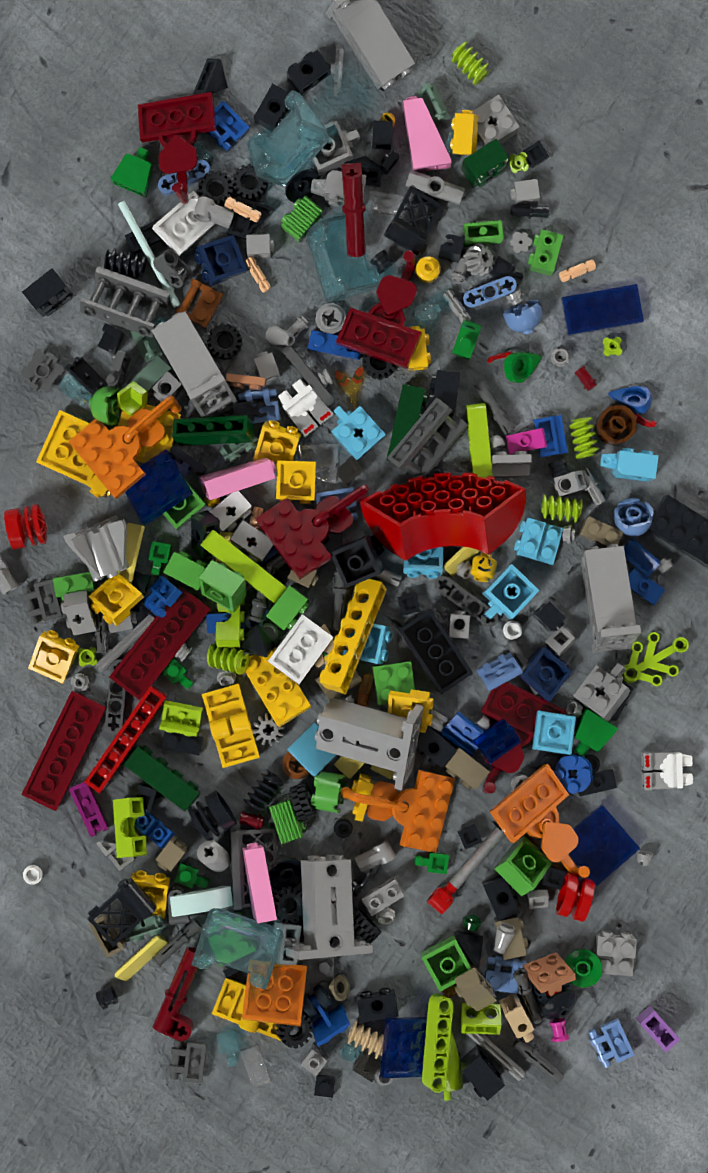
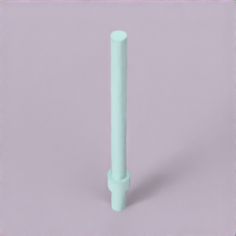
(148, 252)

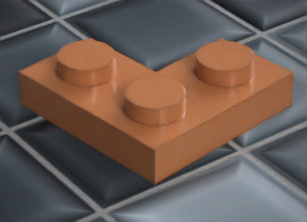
(239, 381)

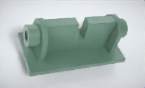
(433, 103)
(147, 346)
(234, 451)
(152, 926)

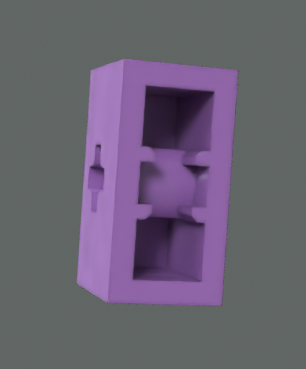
(658, 1029)

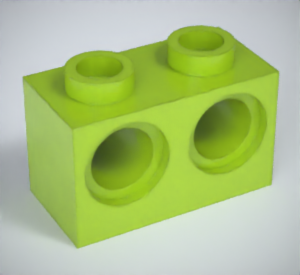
(481, 1023)

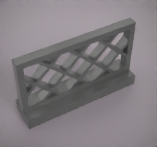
(237, 863)

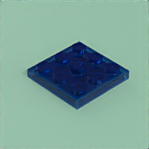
(159, 488)
(602, 844)
(403, 1047)

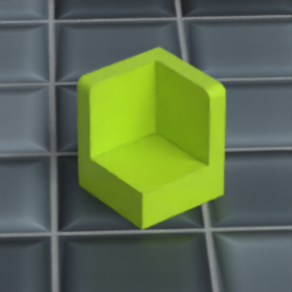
(132, 398)

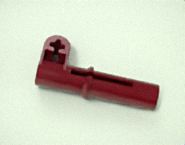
(353, 209)
(167, 1014)

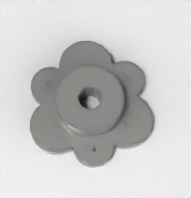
(518, 237)

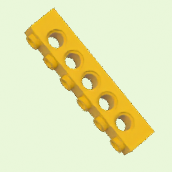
(362, 627)

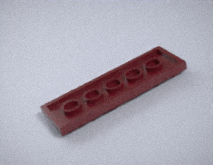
(159, 644)
(64, 750)

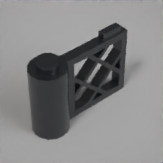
(410, 236)
(133, 899)

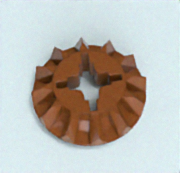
(289, 768)

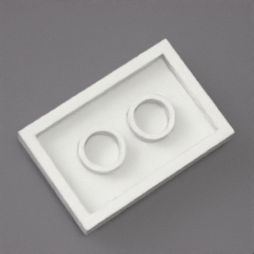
(180, 228)
(300, 649)

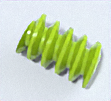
(470, 64)
(583, 439)
(561, 508)
(227, 659)

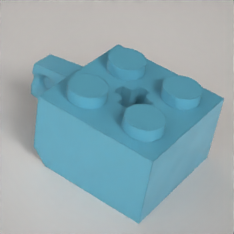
(359, 421)
(631, 465)
(501, 601)

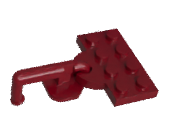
(176, 126)
(382, 334)
(300, 540)
(520, 711)

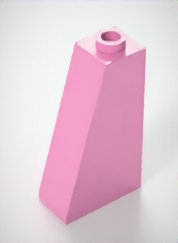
(424, 141)
(237, 478)
(259, 883)

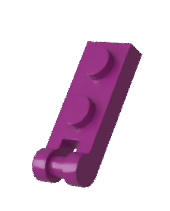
(88, 808)

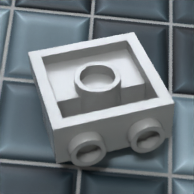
(616, 952)

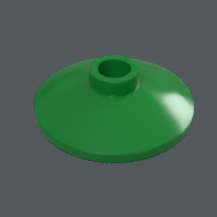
(588, 976)

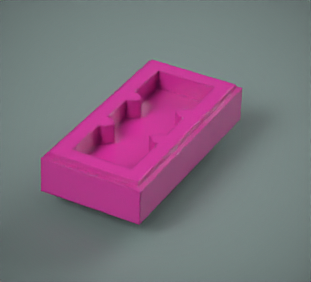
(526, 441)

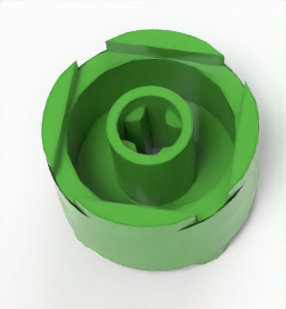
(328, 792)

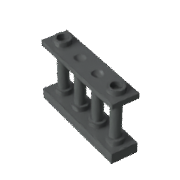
(131, 287)
(420, 433)

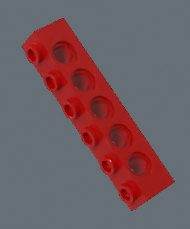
(126, 739)

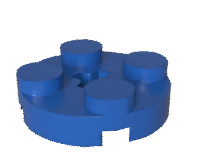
(584, 773)

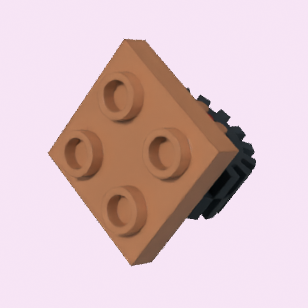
(549, 976)

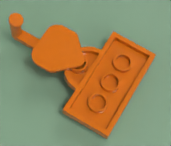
(110, 455)
(528, 810)
(421, 812)

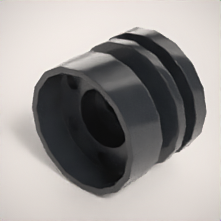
(209, 817)

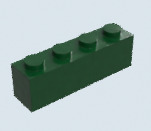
(407, 413)
(213, 430)
(162, 778)

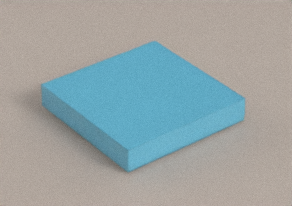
(554, 732)
(306, 753)

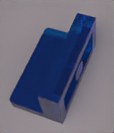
(497, 741)

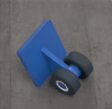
(330, 1023)

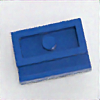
(554, 435)
(462, 733)

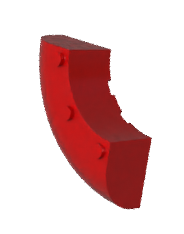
(445, 513)

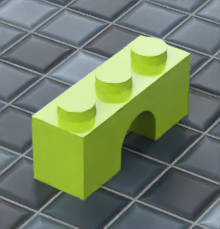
(230, 632)
(125, 814)

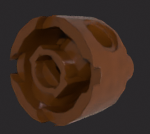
(616, 425)

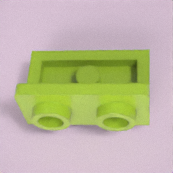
(181, 718)

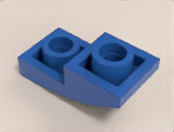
(154, 829)

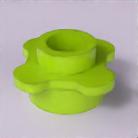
(515, 167)
(607, 346)
(83, 661)

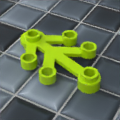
(650, 660)

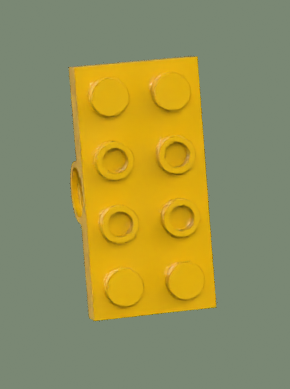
(277, 690)
(230, 725)
(230, 1007)

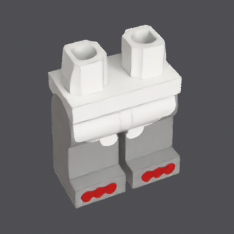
(304, 402)
(671, 769)

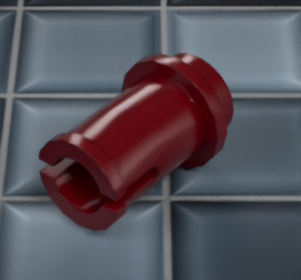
(586, 379)
(252, 820)

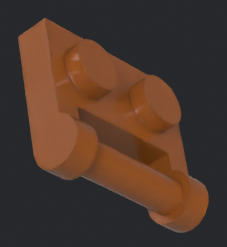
(205, 306)

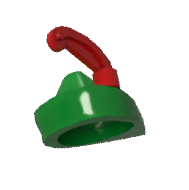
(517, 365)

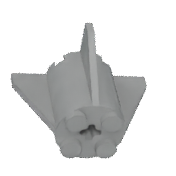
(101, 547)

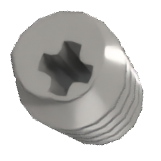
(213, 856)

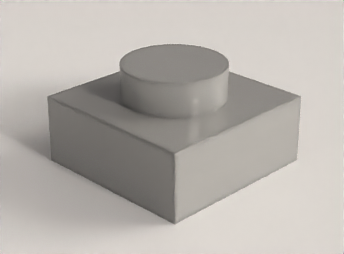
(538, 899)

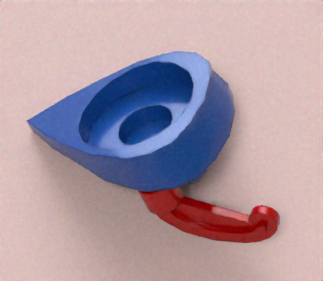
(637, 399)

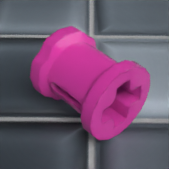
(559, 1030)

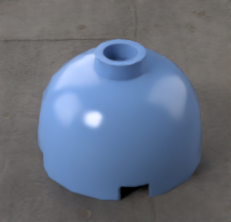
(523, 317)
(633, 517)

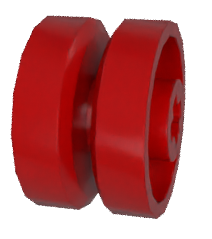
(575, 897)

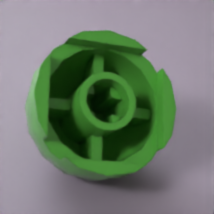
(104, 405)

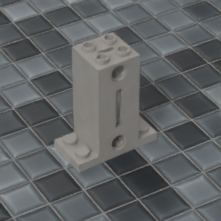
(372, 40)
(194, 366)
(609, 598)
(370, 736)
(327, 910)

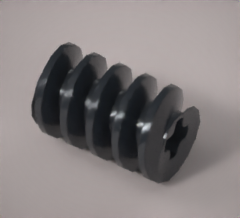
(125, 264)
(264, 790)

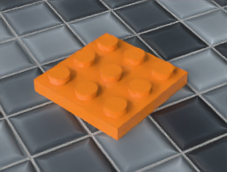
(282, 998)

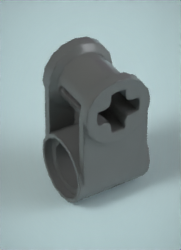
(172, 267)
(177, 919)

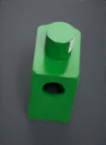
(134, 173)
(466, 339)
(592, 732)

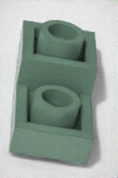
(152, 374)

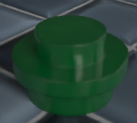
(471, 922)

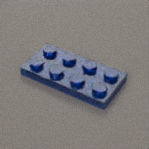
(602, 309)

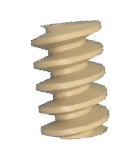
(366, 1039)

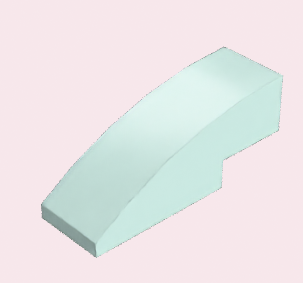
(201, 900)

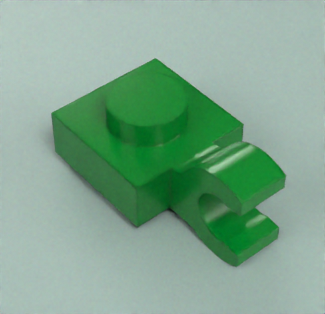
(159, 554)
(175, 672)
(436, 862)
(189, 875)

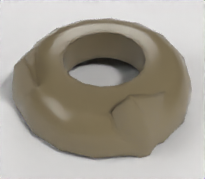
(345, 987)

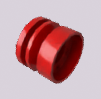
(22, 527)

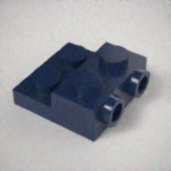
(220, 260)
(546, 673)

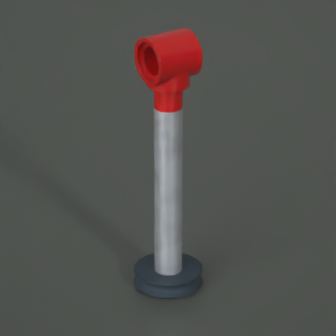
(442, 897)

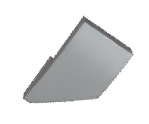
(109, 850)

